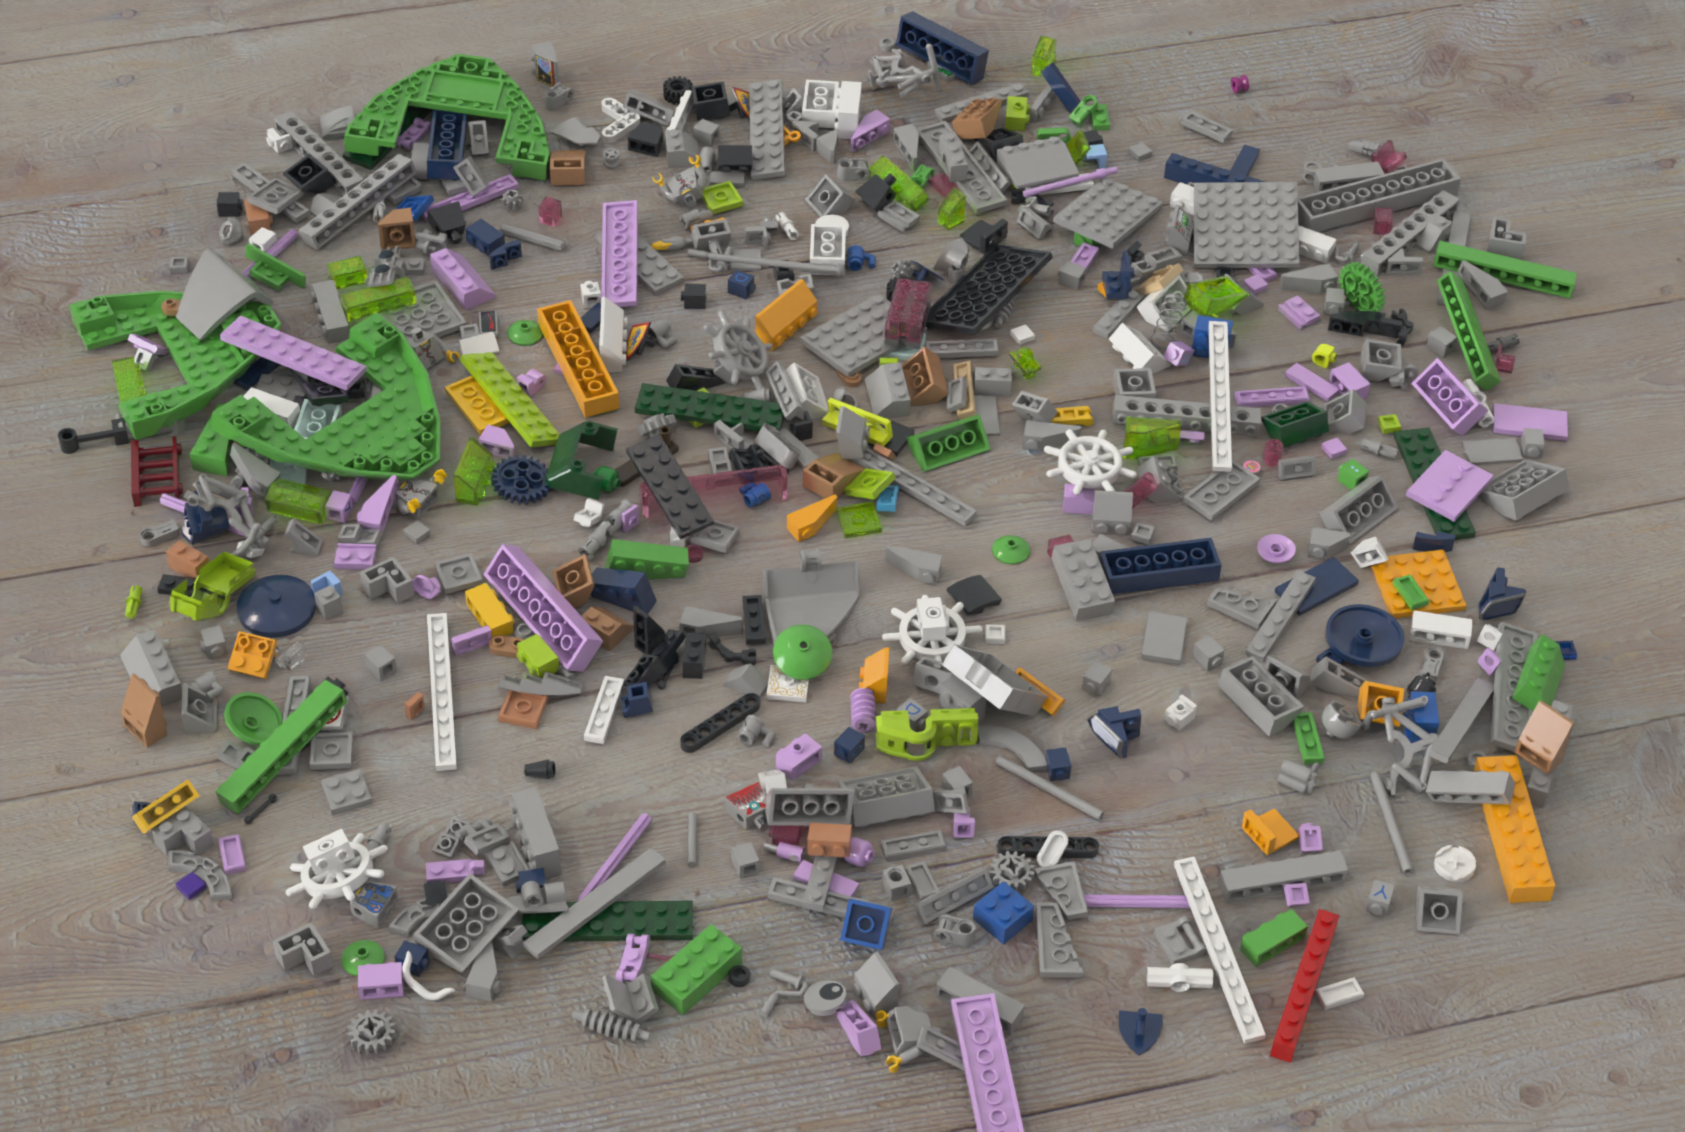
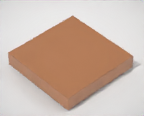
(523, 709)

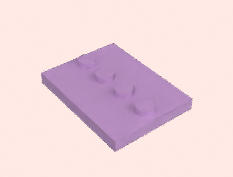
(1449, 485)

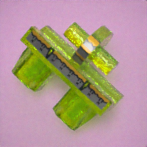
(1026, 362)

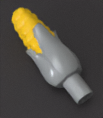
(672, 243)

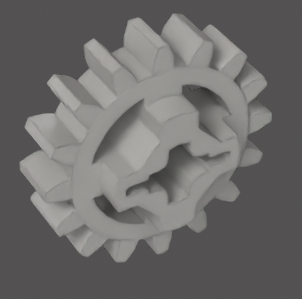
(653, 424)
(1012, 870)
(361, 1036)

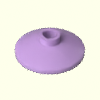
(1276, 548)

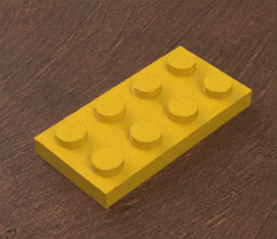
(475, 404)

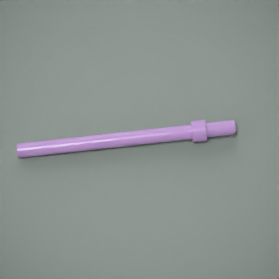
(1100, 174)

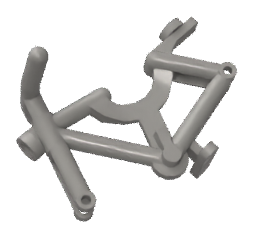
(908, 76)
(236, 497)
(1389, 710)

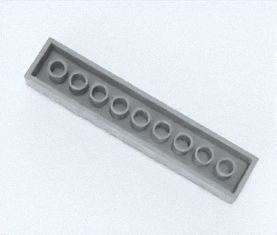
(1389, 191)

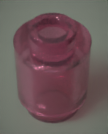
(1272, 452)

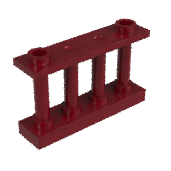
(138, 466)

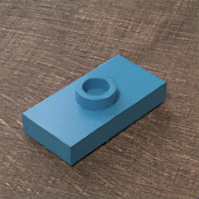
(888, 499)

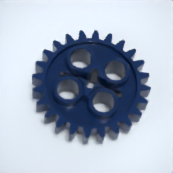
(520, 479)

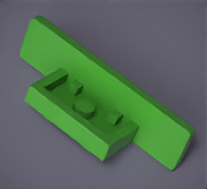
(271, 270)

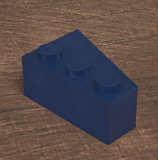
(623, 588)

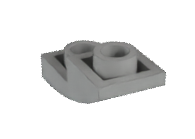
(447, 842)

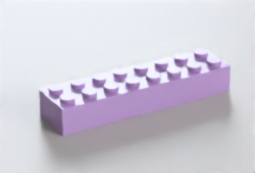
(543, 607)

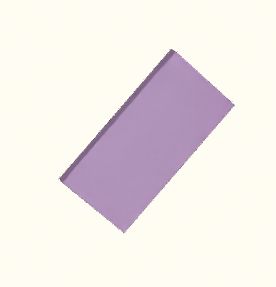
(1513, 420)

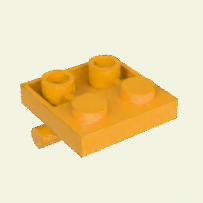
(252, 655)

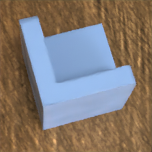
(1097, 153)
(326, 580)

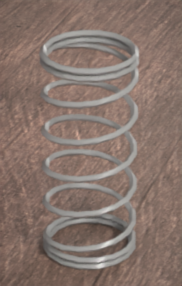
(1179, 308)

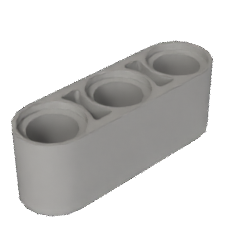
(419, 159)
(777, 446)

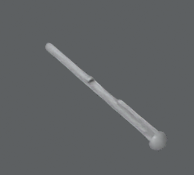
(804, 267)

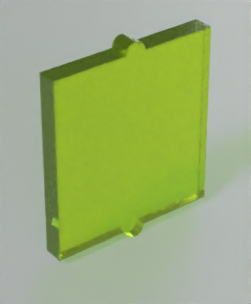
(1078, 147)

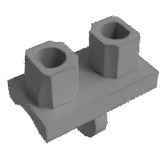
(429, 242)
(1400, 379)

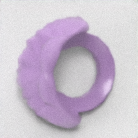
(426, 588)

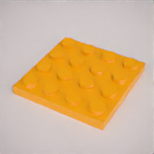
(1431, 573)

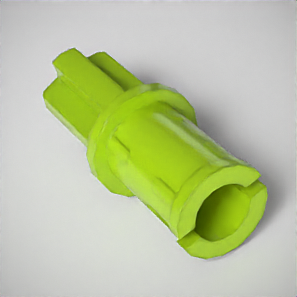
(133, 601)

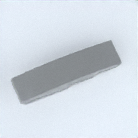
(1153, 262)
(548, 685)

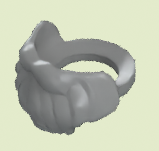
(234, 234)
(841, 393)

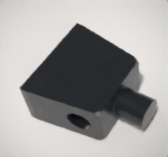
(646, 139)
(877, 191)
(448, 220)

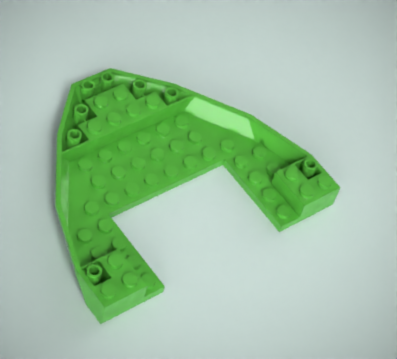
(461, 86)
(205, 364)
(378, 439)

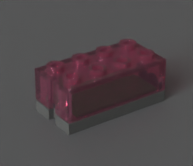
(908, 313)

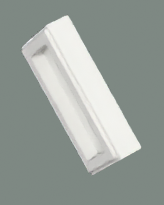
(1339, 993)

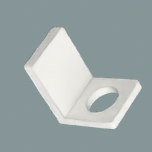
(1489, 636)

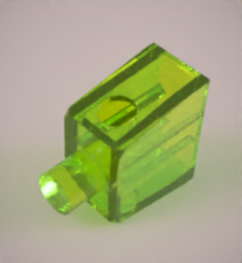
(1041, 61)

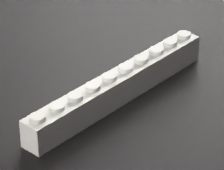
(1311, 243)

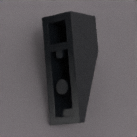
(693, 377)
(646, 631)

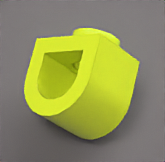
(1324, 355)

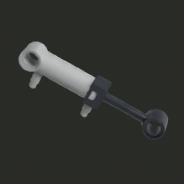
(120, 431)

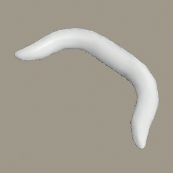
(418, 988)

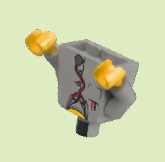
(685, 186)
(430, 348)
(419, 495)
(904, 1029)

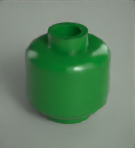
(610, 478)

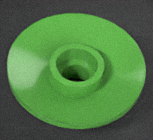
(524, 332)
(1011, 549)
(352, 959)

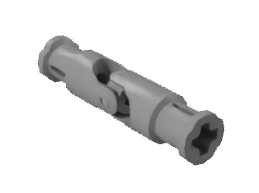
(605, 530)

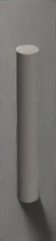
(692, 826)

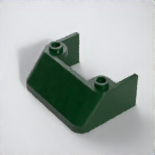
(570, 474)

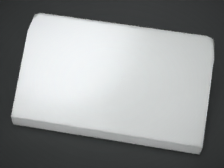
(479, 344)

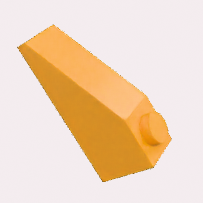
(809, 520)

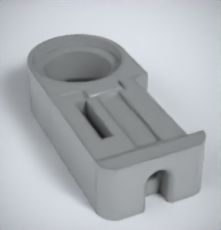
(161, 533)
(1431, 665)

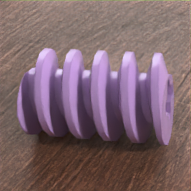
(863, 710)

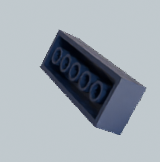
(964, 57)
(446, 144)
(1161, 565)

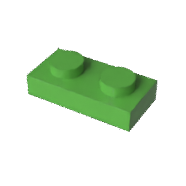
(1100, 118)

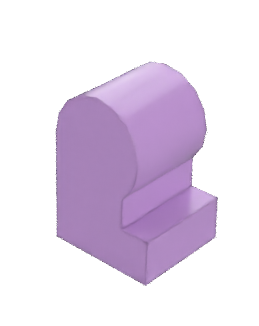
(532, 380)

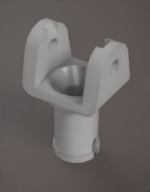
(1032, 203)

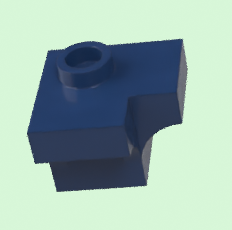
(637, 701)

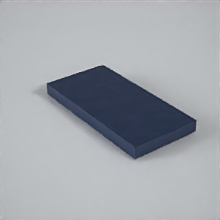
(1330, 581)

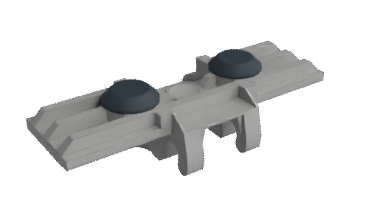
(386, 266)

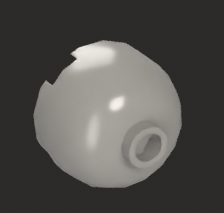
(1339, 721)

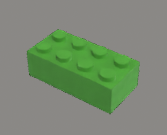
(696, 969)

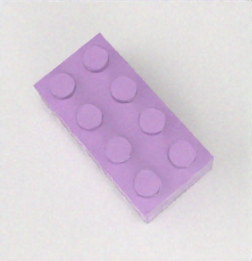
(1450, 397)

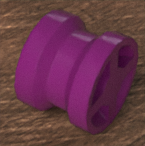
(1240, 83)

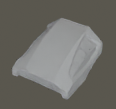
(336, 122)

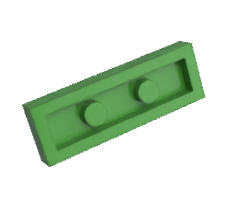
(1308, 738)

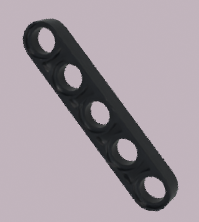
(716, 730)
(1037, 843)

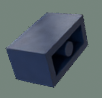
(484, 236)

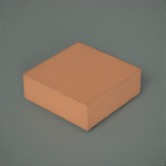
(887, 453)
(414, 706)

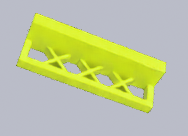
(877, 433)

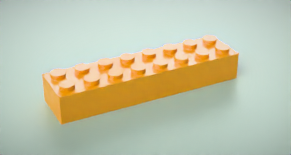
(578, 358)
(1517, 837)

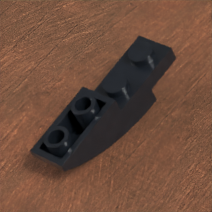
(1364, 321)
(659, 662)

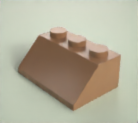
(924, 378)

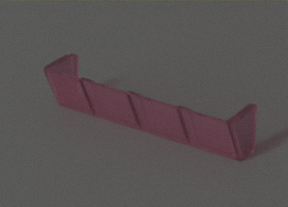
(728, 478)

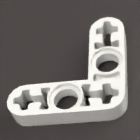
(628, 119)

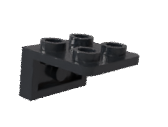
(985, 236)

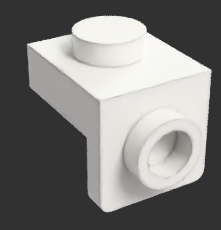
(278, 143)
(590, 514)

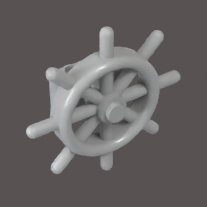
(735, 353)

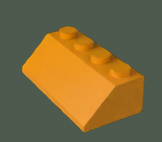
(786, 314)

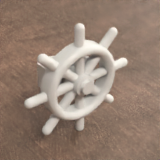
(1088, 466)
(933, 622)
(333, 861)

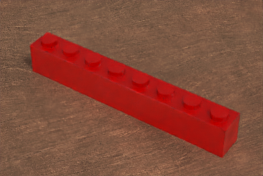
(1304, 986)

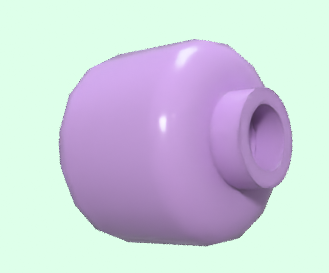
(861, 853)

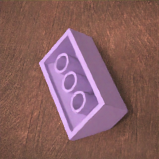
(460, 278)

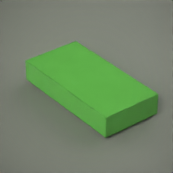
(1410, 592)

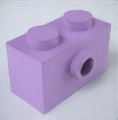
(798, 756)

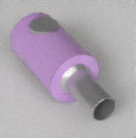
(786, 851)

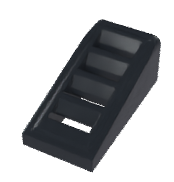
(783, 273)

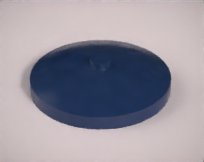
(276, 606)
(1364, 635)

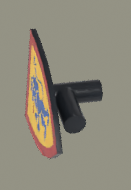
(742, 103)
(637, 340)

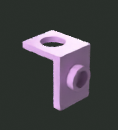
(630, 518)
(1489, 661)

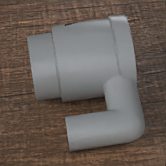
(658, 330)
(208, 684)
(752, 728)

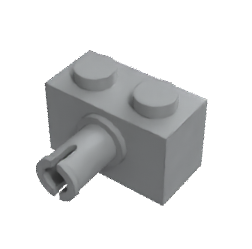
(711, 235)

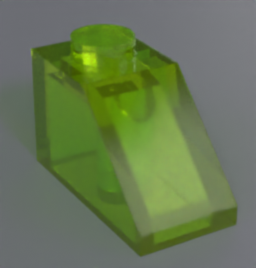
(952, 210)

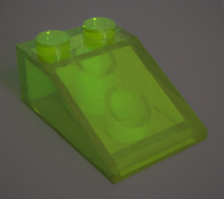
(1214, 296)
(1150, 436)

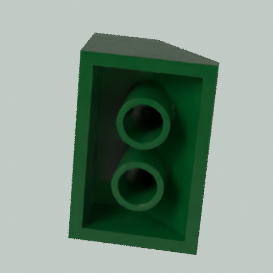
(1296, 423)

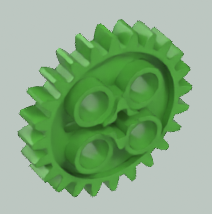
(1362, 287)

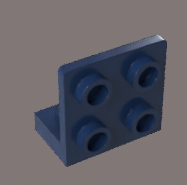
(1118, 283)

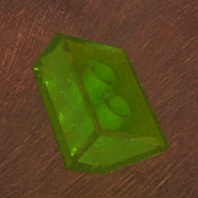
(473, 473)
(297, 500)

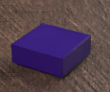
(190, 885)

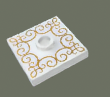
(785, 688)

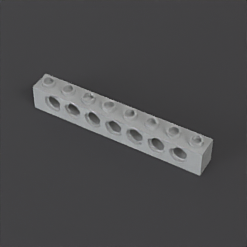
(309, 142)
(357, 201)
(1408, 231)
(1193, 415)

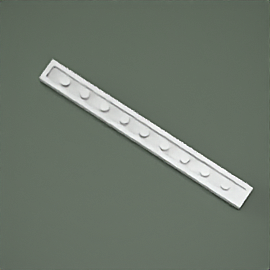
(1220, 396)
(441, 692)
(1219, 950)

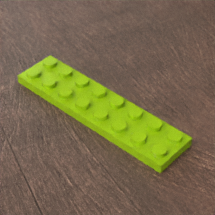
(510, 399)

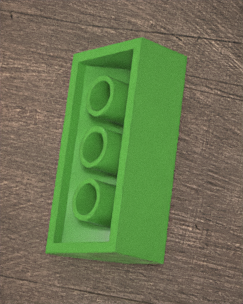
(949, 442)
(1540, 673)

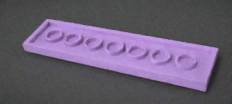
(620, 252)
(293, 353)
(986, 1064)

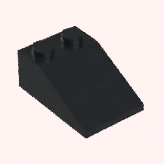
(998, 139)

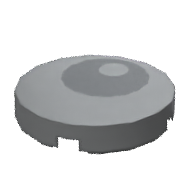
(825, 997)

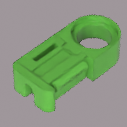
(1082, 111)
(1046, 133)
(922, 175)

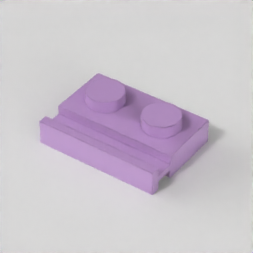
(1299, 312)
(355, 556)

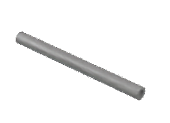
(1049, 787)
(1391, 823)

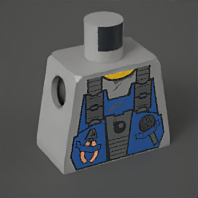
(373, 902)

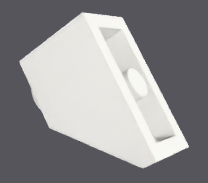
(1369, 552)
(772, 779)

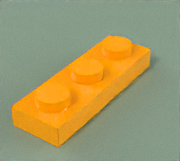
(1053, 701)

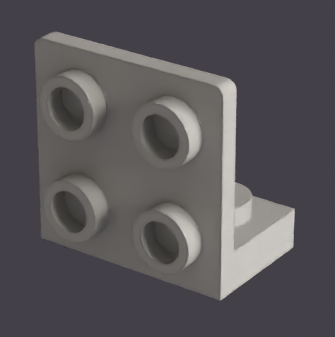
(633, 1000)

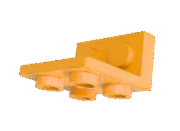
(1268, 830)

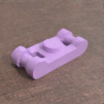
(414, 133)
(633, 958)

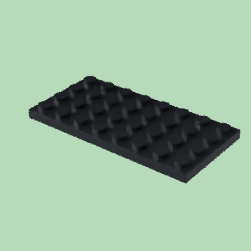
(986, 288)

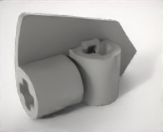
(577, 132)
(953, 259)
(540, 900)

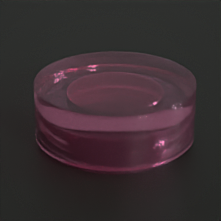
(695, 553)

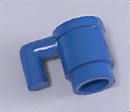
(856, 258)
(755, 494)

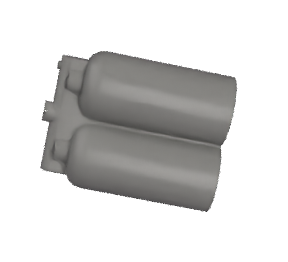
(1298, 776)

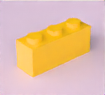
(489, 611)
(165, 806)

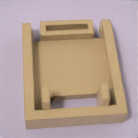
(1159, 279)

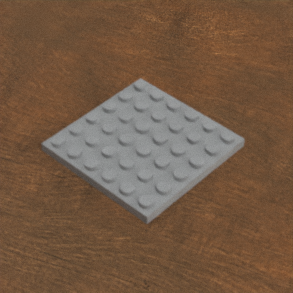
(1246, 225)

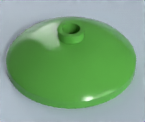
(798, 661)
(252, 717)

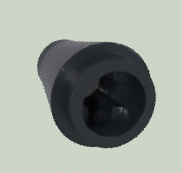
(541, 769)

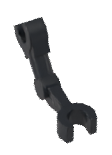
(1017, 197)
(1408, 325)
(728, 655)

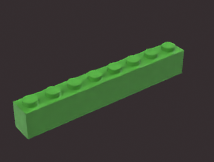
(1507, 269)
(1468, 331)
(281, 746)

